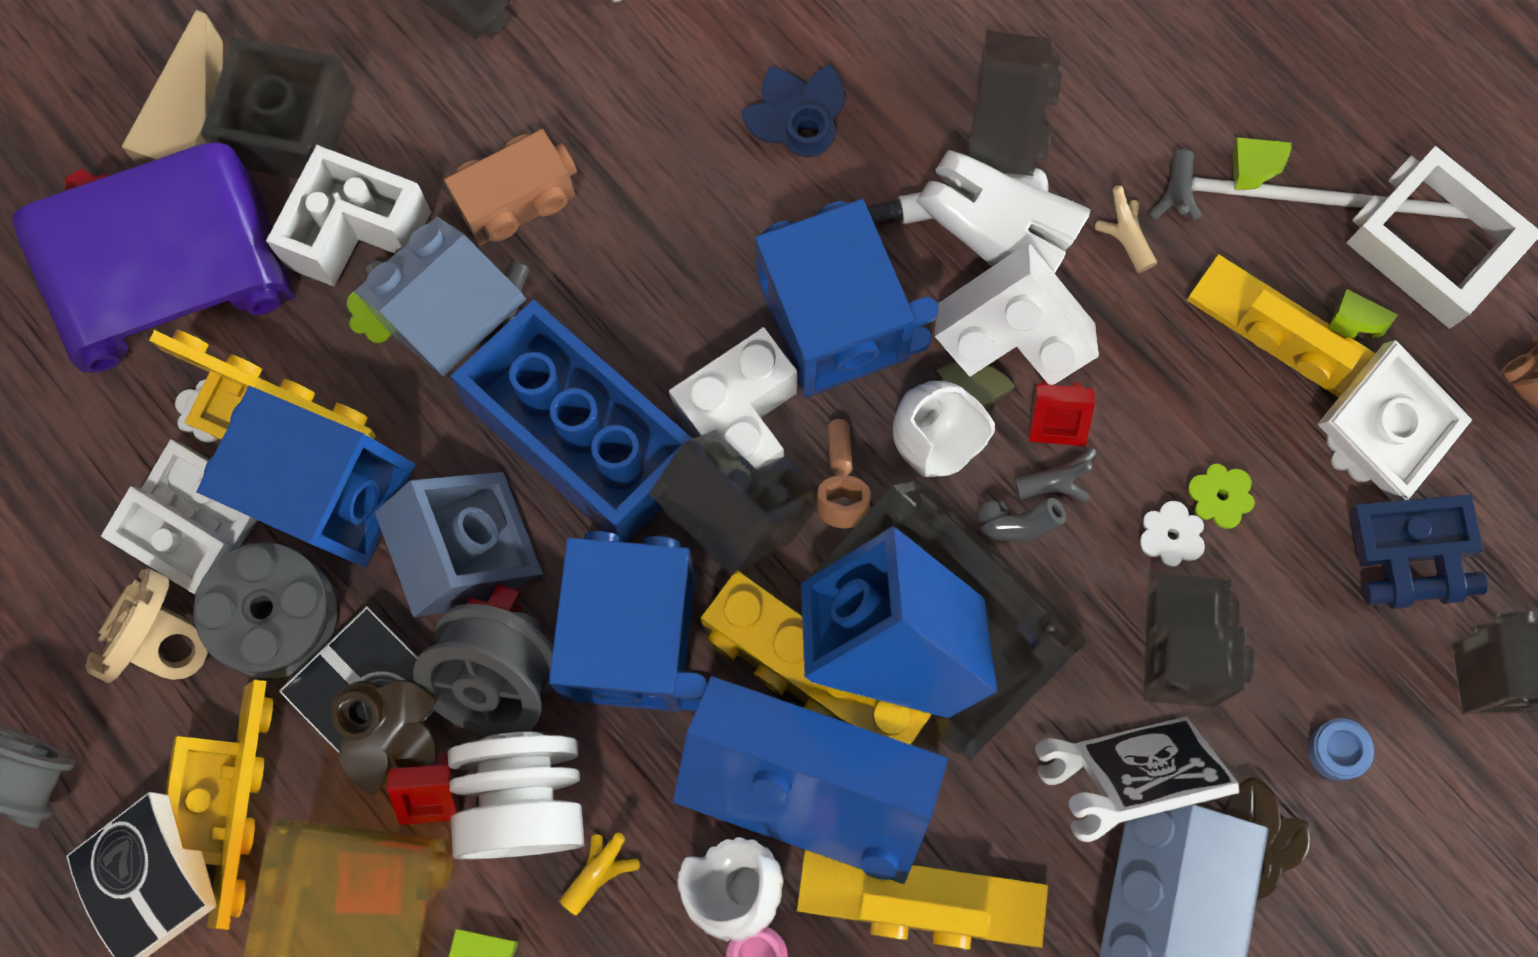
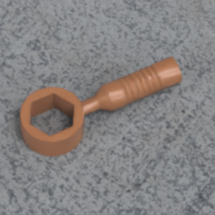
(841, 484)

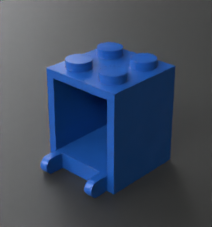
(838, 297)
(626, 624)

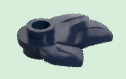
(795, 106)

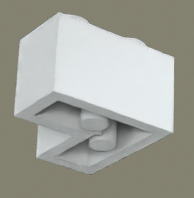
(336, 207)
(1018, 307)
(736, 394)

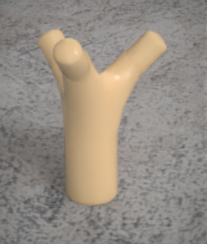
(1128, 231)

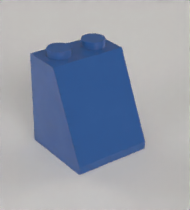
(304, 475)
(897, 629)

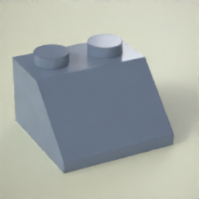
(439, 295)
(456, 540)

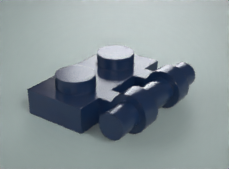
(1419, 531)

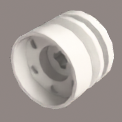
(515, 797)

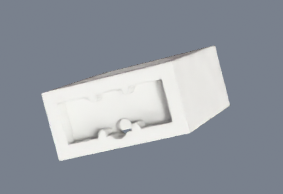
(1414, 273)

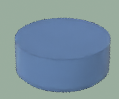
(1340, 749)

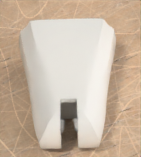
(1000, 211)

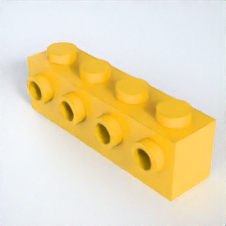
(770, 638)

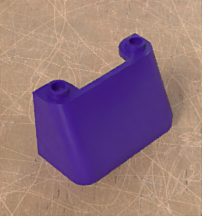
(150, 250)

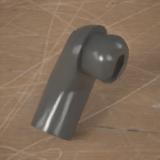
(1019, 527)

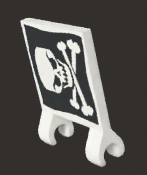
(1136, 773)

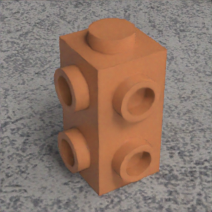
(512, 186)

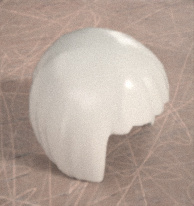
(940, 428)
(731, 889)

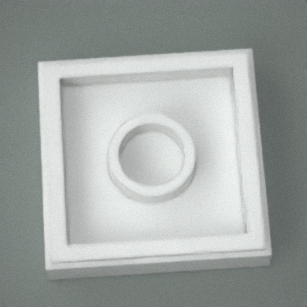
(1395, 421)

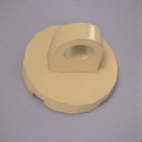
(138, 627)

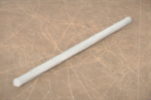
(1324, 197)

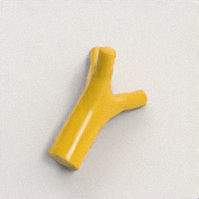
(597, 871)

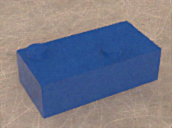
(571, 419)
(808, 780)

